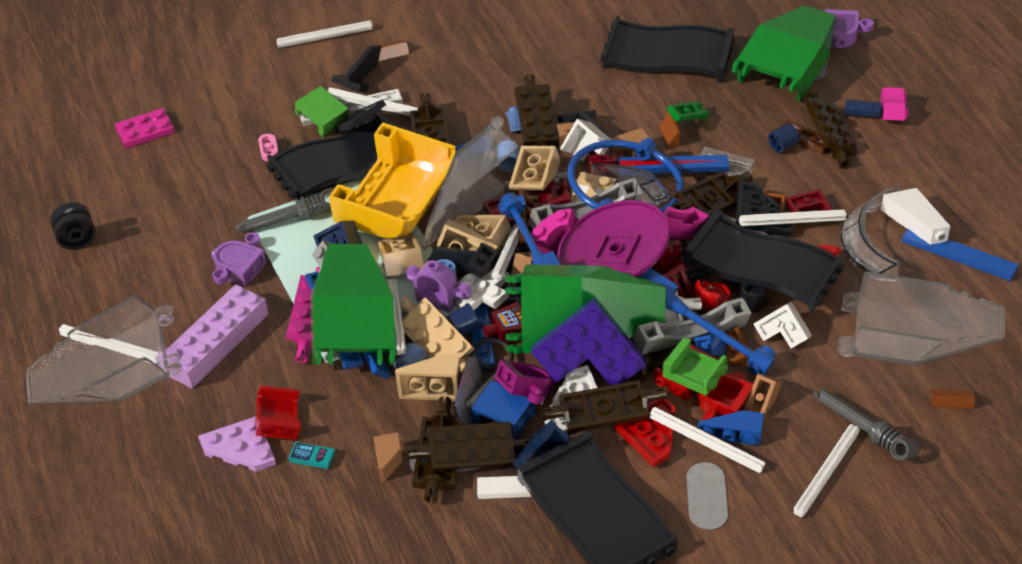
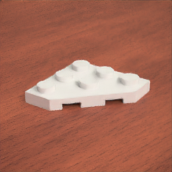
(576, 380)

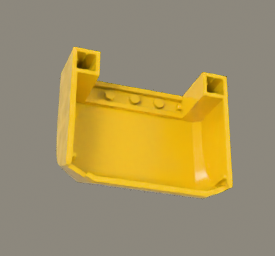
(398, 184)

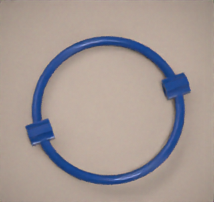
(644, 151)

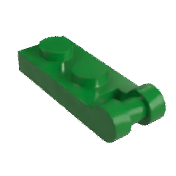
(688, 111)

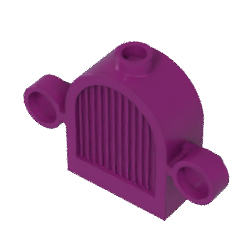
(524, 380)

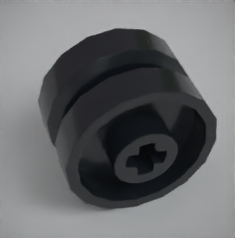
(72, 226)

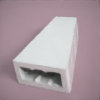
(916, 214)

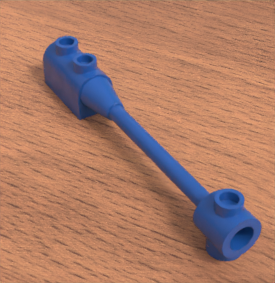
(513, 208)
(759, 360)

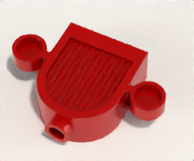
(727, 397)

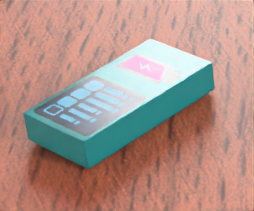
(311, 455)

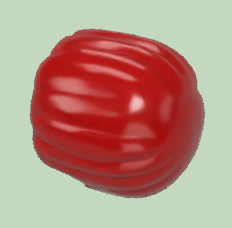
(711, 294)

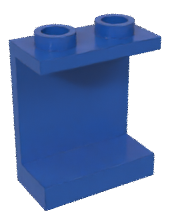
(503, 407)

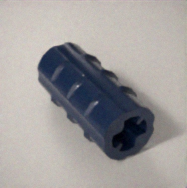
(863, 108)

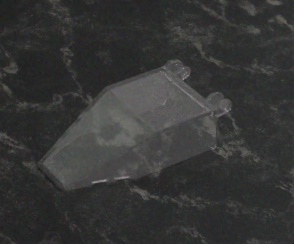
(469, 178)
(917, 320)
(106, 357)

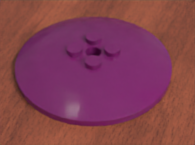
(630, 225)

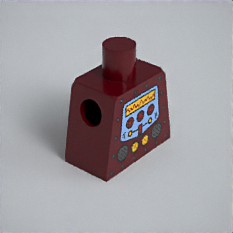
(505, 321)

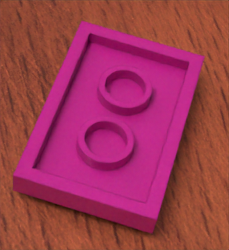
(144, 128)

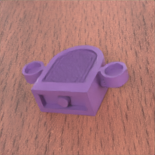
(847, 26)
(238, 260)
(437, 284)

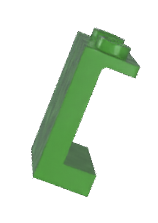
(322, 110)
(694, 368)

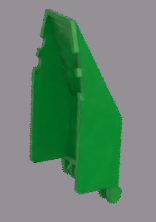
(789, 48)
(558, 291)
(351, 305)

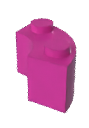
(894, 104)
(685, 223)
(552, 229)

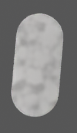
(469, 385)
(707, 496)

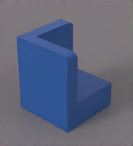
(710, 345)

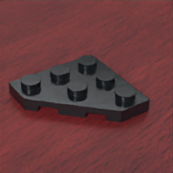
(753, 201)

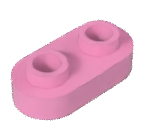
(267, 146)

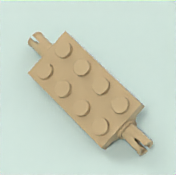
(433, 331)

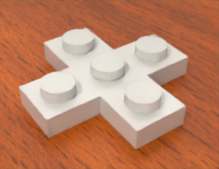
(484, 290)

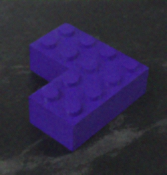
(593, 336)

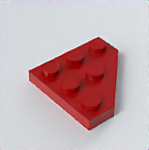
(648, 436)

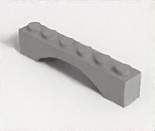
(619, 192)
(659, 336)

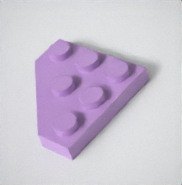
(239, 445)

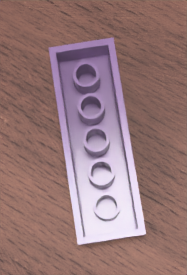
(217, 333)

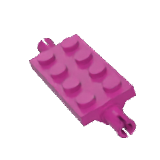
(300, 321)

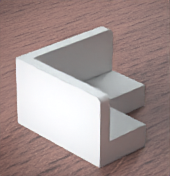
(581, 135)
(786, 321)

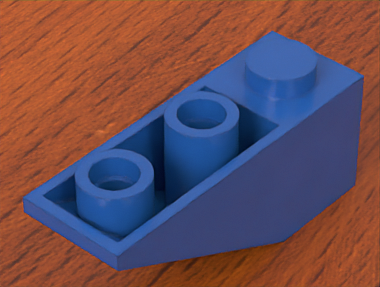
(736, 427)

